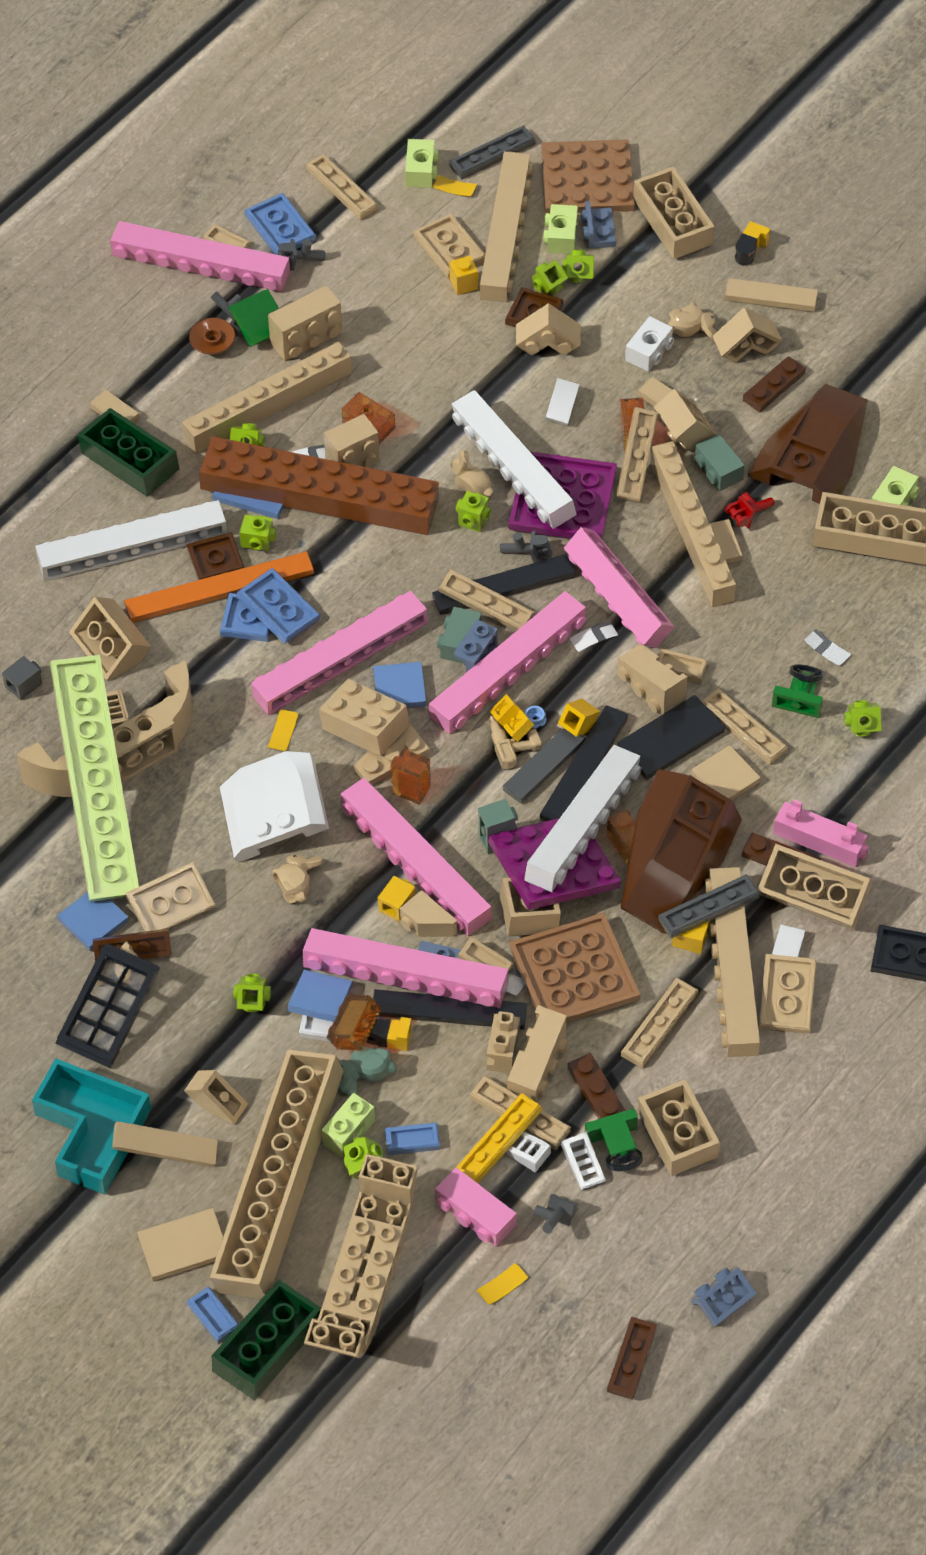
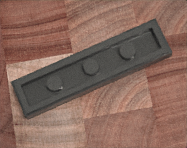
(491, 152)
(542, 765)
(708, 906)

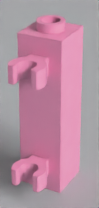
(821, 834)

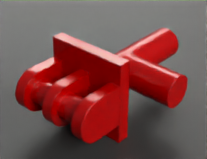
(746, 507)

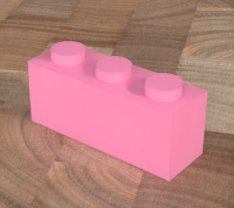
(475, 1207)

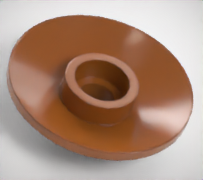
(212, 336)

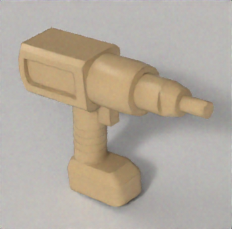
(506, 748)

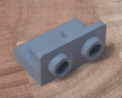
(599, 227)
(477, 644)
(723, 1295)

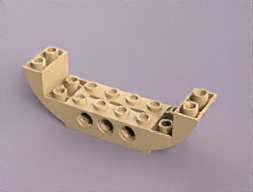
(137, 740)
(366, 1259)

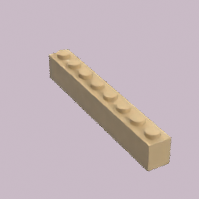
(505, 227)
(268, 396)
(693, 524)
(733, 973)

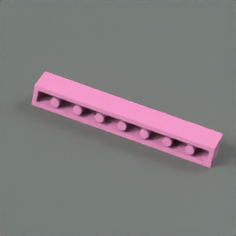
(200, 256)
(339, 652)
(507, 662)
(415, 856)
(405, 968)

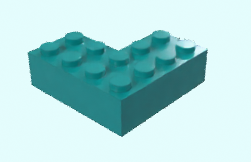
(90, 1108)

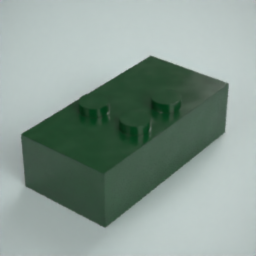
(128, 452)
(265, 1340)

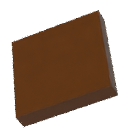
(529, 302)
(215, 556)

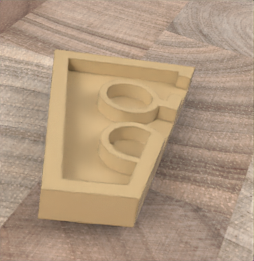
(376, 767)

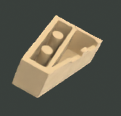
(652, 679)
(539, 1054)

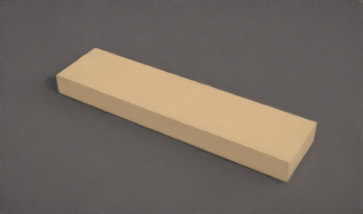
(342, 186)
(771, 294)
(636, 455)
(485, 600)
(745, 727)
(659, 1023)
(498, 1100)
(164, 1144)

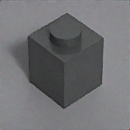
(22, 677)

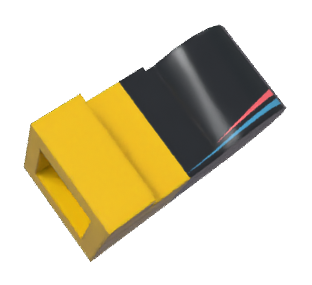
(749, 242)
(391, 1033)

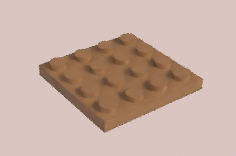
(588, 172)
(575, 968)

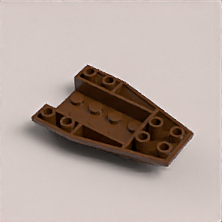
(816, 443)
(675, 843)

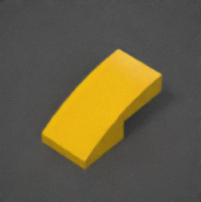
(512, 718)

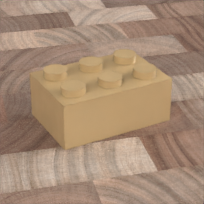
(305, 323)
(364, 717)
(678, 1127)

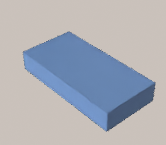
(412, 1138)
(212, 1314)

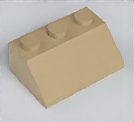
(109, 632)

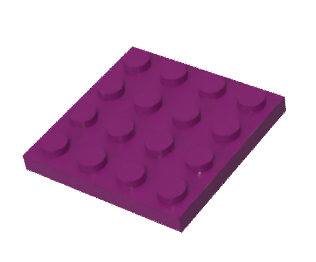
(587, 484)
(588, 877)

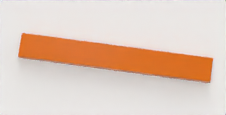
(213, 587)

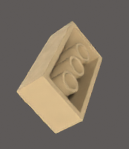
(673, 212)
(815, 887)

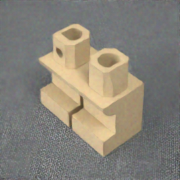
(503, 1042)

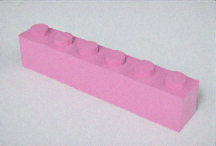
(618, 588)

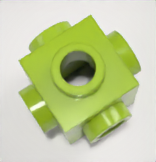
(586, 261)
(549, 277)
(248, 430)
(473, 511)
(257, 532)
(871, 717)
(245, 998)
(356, 1152)

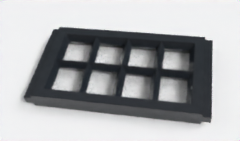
(107, 1005)

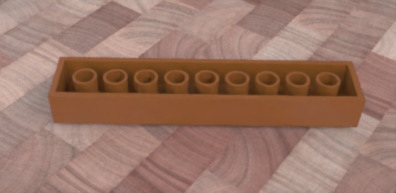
(319, 485)

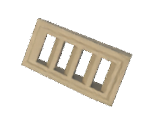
(114, 694)

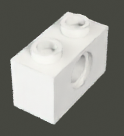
(649, 344)

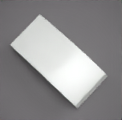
(562, 401)

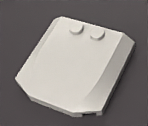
(272, 802)

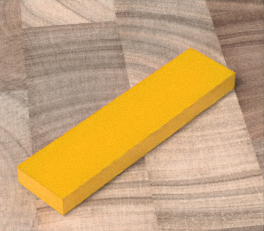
(499, 1138)

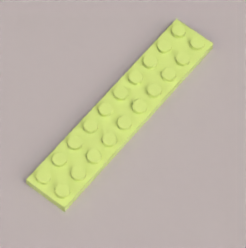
(94, 777)

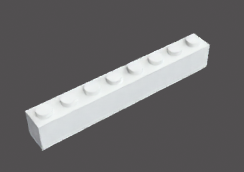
(513, 459)
(130, 540)
(583, 818)

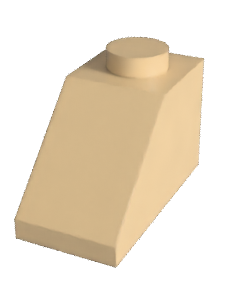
(427, 917)
(216, 1095)

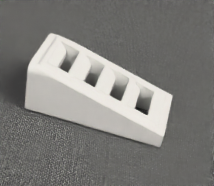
(583, 1139)
(531, 1162)

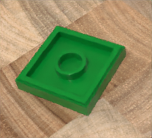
(252, 316)

